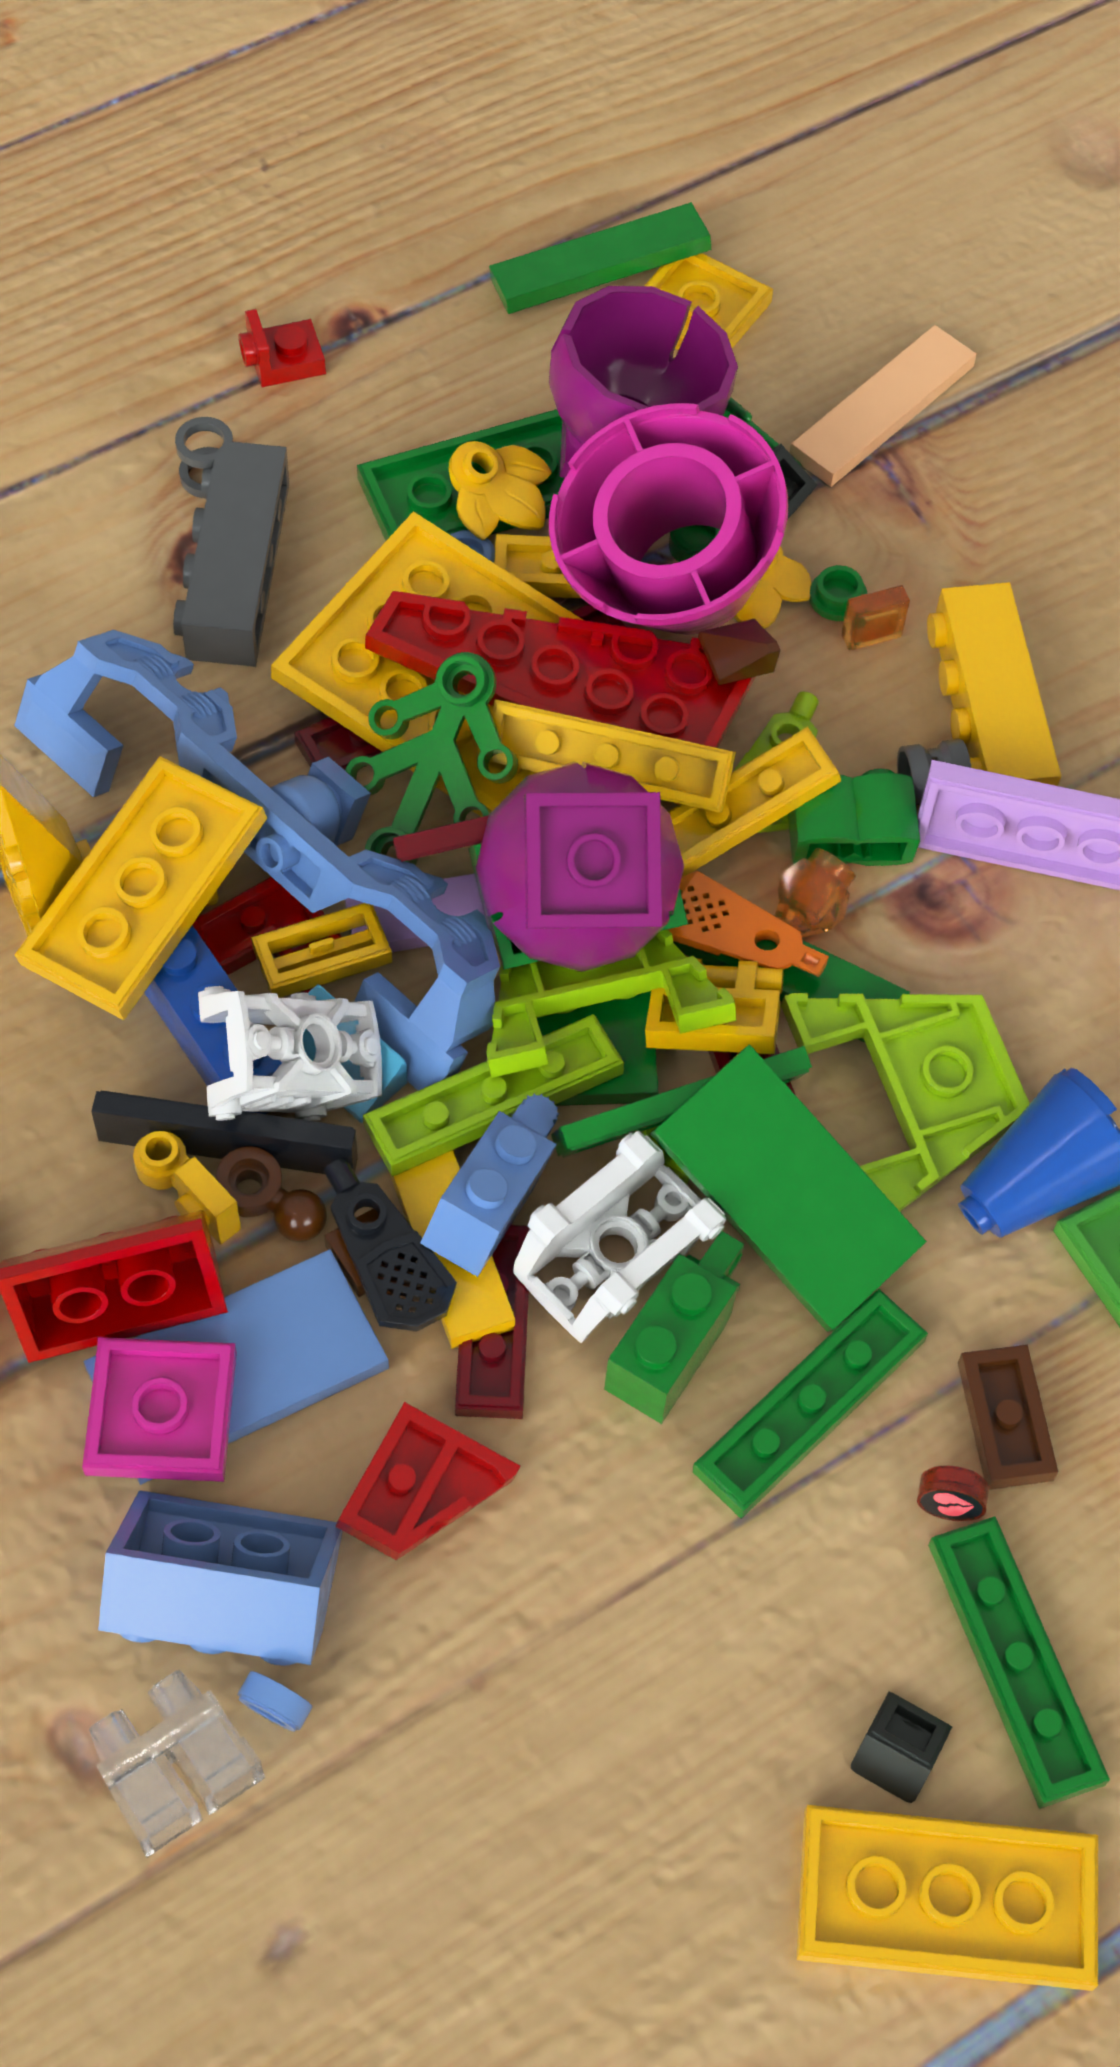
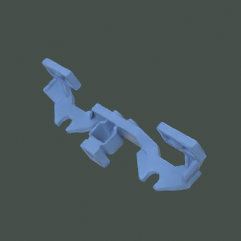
(295, 843)

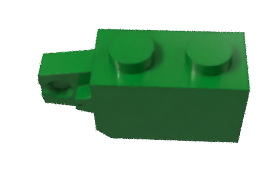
(675, 1329)

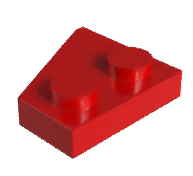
(421, 1483)

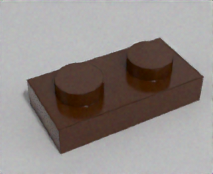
(1007, 1417)

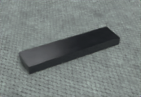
(291, 1141)

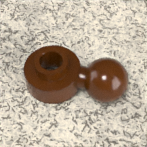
(297, 1213)

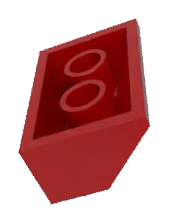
(113, 1286)

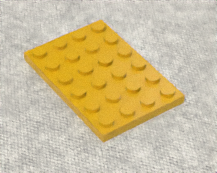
(344, 679)

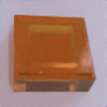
(875, 617)

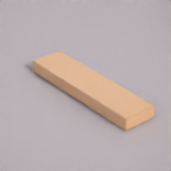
(882, 405)

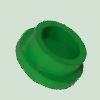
(833, 589)

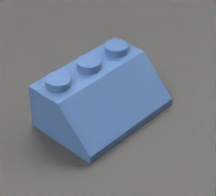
(219, 1578)

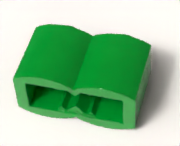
(860, 821)

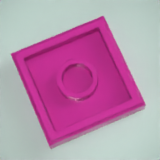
(160, 1409)

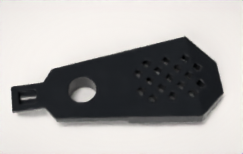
(383, 1243)

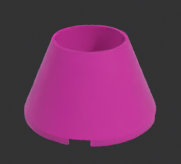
(658, 475)

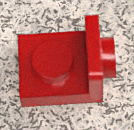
(281, 351)

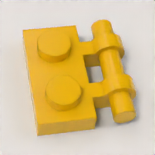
(756, 1006)

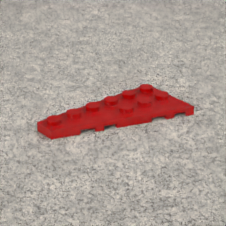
(566, 666)

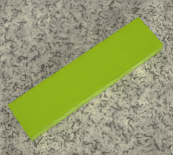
(467, 1102)

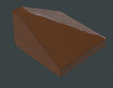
(739, 651)

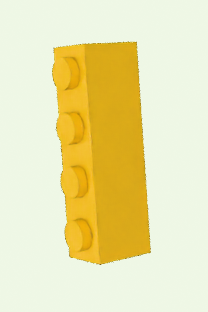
(992, 682)

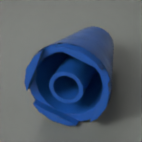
(1047, 1160)

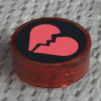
(953, 1493)

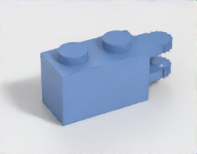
(493, 1185)

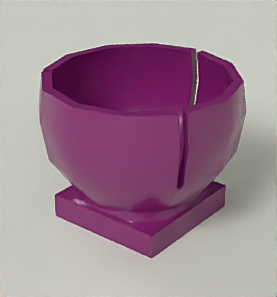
(620, 360)
(580, 866)

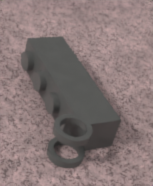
(235, 543)

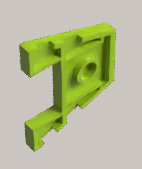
(549, 989)
(938, 1069)

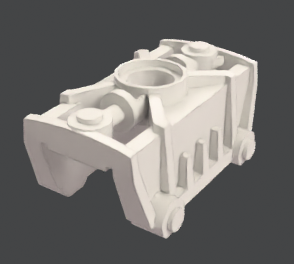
(298, 1083)
(601, 1210)

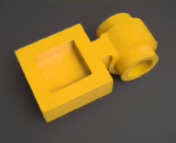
(164, 1164)

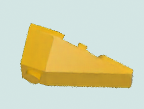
(35, 847)

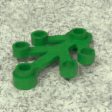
(436, 751)

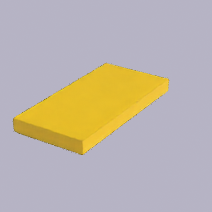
(141, 887)
(949, 1897)

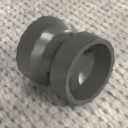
(916, 761)

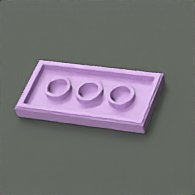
(1021, 824)

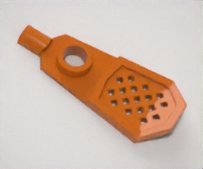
(740, 928)

